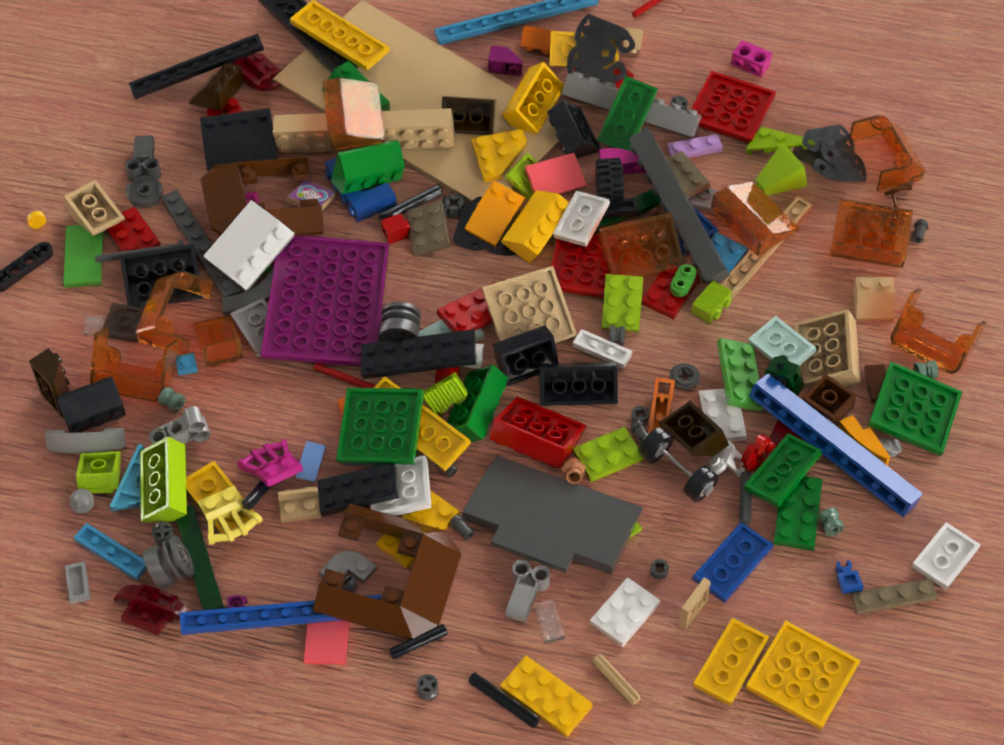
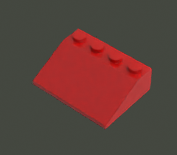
(537, 432)

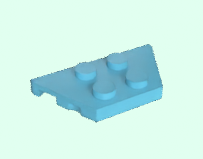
(128, 492)

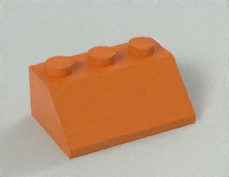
(536, 38)

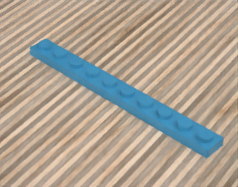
(508, 19)

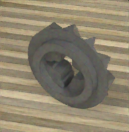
(454, 211)
(689, 371)

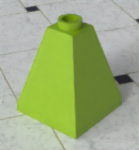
(782, 173)

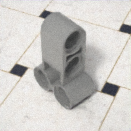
(191, 427)
(526, 589)

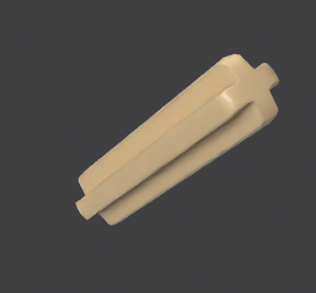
(616, 679)

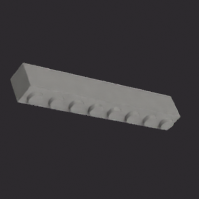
(603, 95)

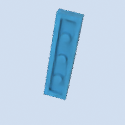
(111, 551)

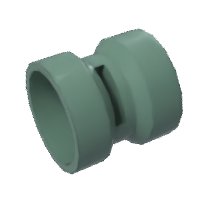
(928, 369)
(171, 399)
(831, 521)

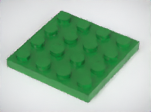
(915, 408)
(380, 426)

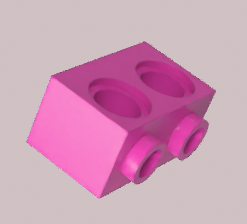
(751, 58)

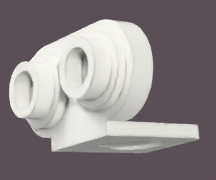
(725, 458)

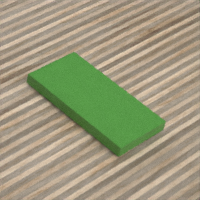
(80, 254)

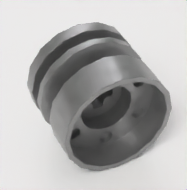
(399, 321)
(172, 560)

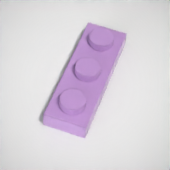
(696, 146)

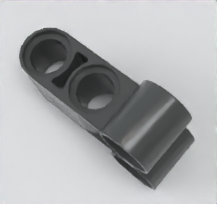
(143, 159)

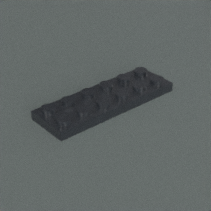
(418, 354)

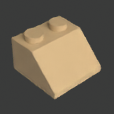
(874, 298)

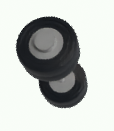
(700, 482)

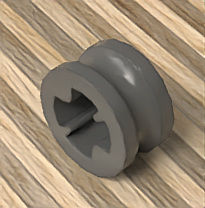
(638, 410)
(659, 562)

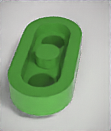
(685, 277)

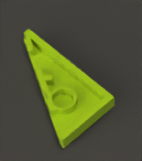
(770, 140)

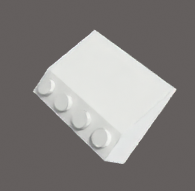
(249, 245)

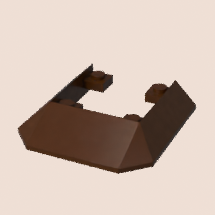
(226, 197)
(398, 611)

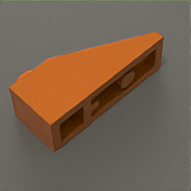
(661, 401)

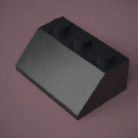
(573, 129)
(522, 354)
(91, 405)

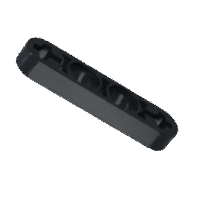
(25, 268)

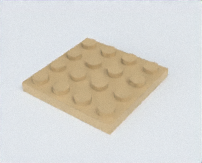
(529, 303)

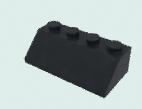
(578, 383)

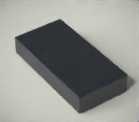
(621, 208)

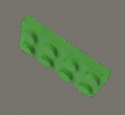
(738, 373)

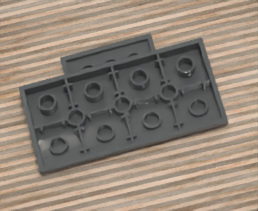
(550, 517)

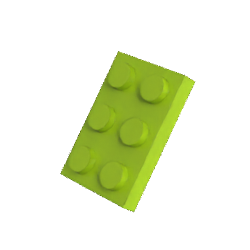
(622, 302)
(608, 454)

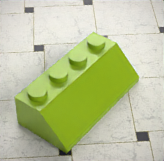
(163, 481)

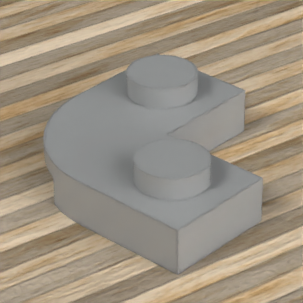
(351, 563)

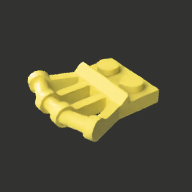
(221, 506)

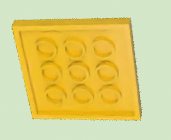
(803, 675)

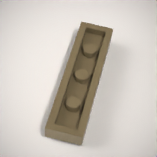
(894, 596)

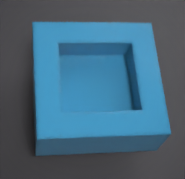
(186, 364)

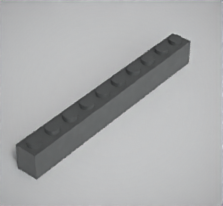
(676, 202)

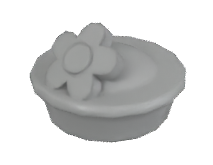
(891, 446)
(81, 501)

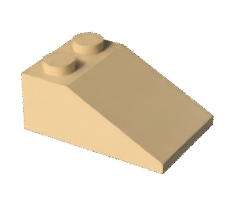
(92, 208)

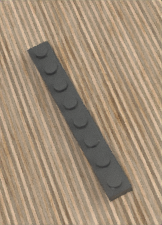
(195, 235)

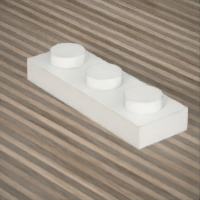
(602, 348)

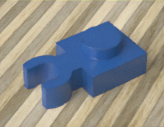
(848, 580)

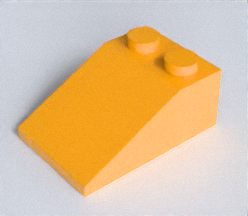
(495, 213)

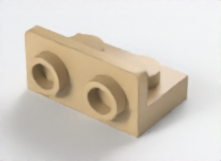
(299, 504)

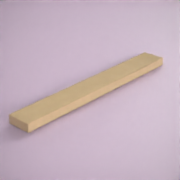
(751, 262)

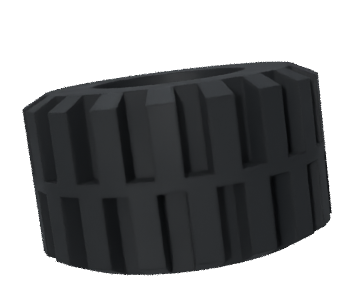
(609, 178)

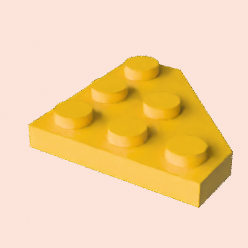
(498, 152)

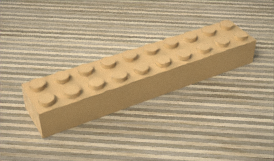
(410, 127)

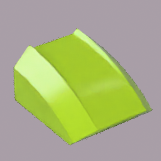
(99, 471)

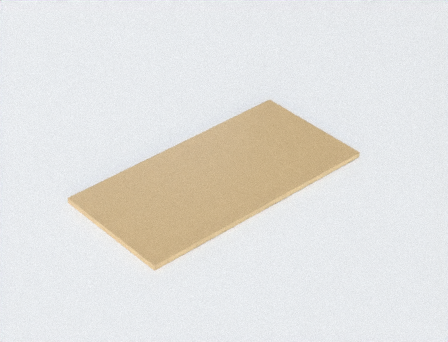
(416, 78)

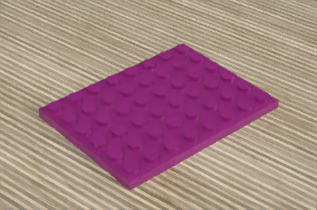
(325, 300)

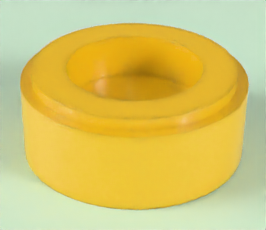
(36, 219)

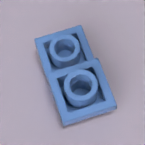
(311, 461)

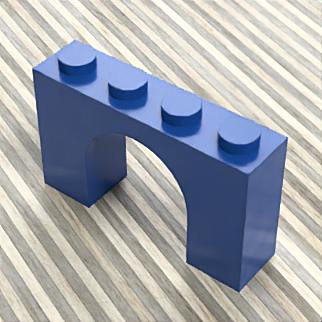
(364, 203)

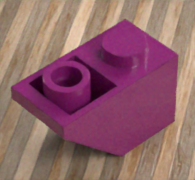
(504, 61)

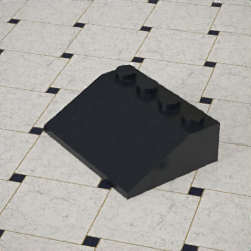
(238, 137)
(144, 268)

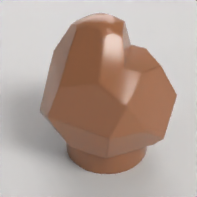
(573, 470)

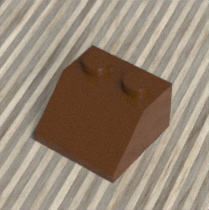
(830, 398)

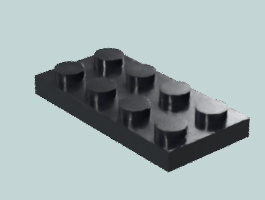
(358, 488)

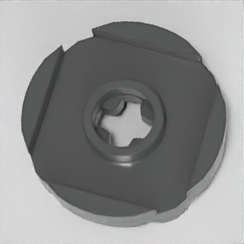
(150, 198)

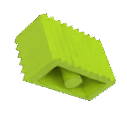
(711, 302)
(445, 393)

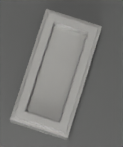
(77, 582)

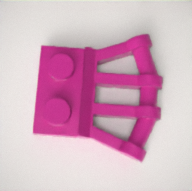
(275, 470)

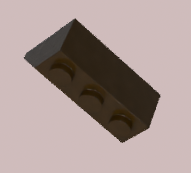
(219, 87)
(471, 114)
(50, 377)
(695, 431)

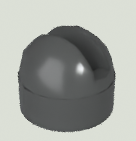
(351, 585)

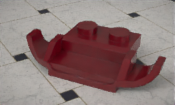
(258, 72)
(149, 607)

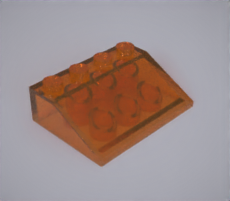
(352, 113)
(752, 216)
(871, 233)
(641, 246)

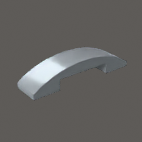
(88, 442)

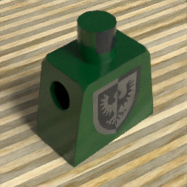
(786, 373)

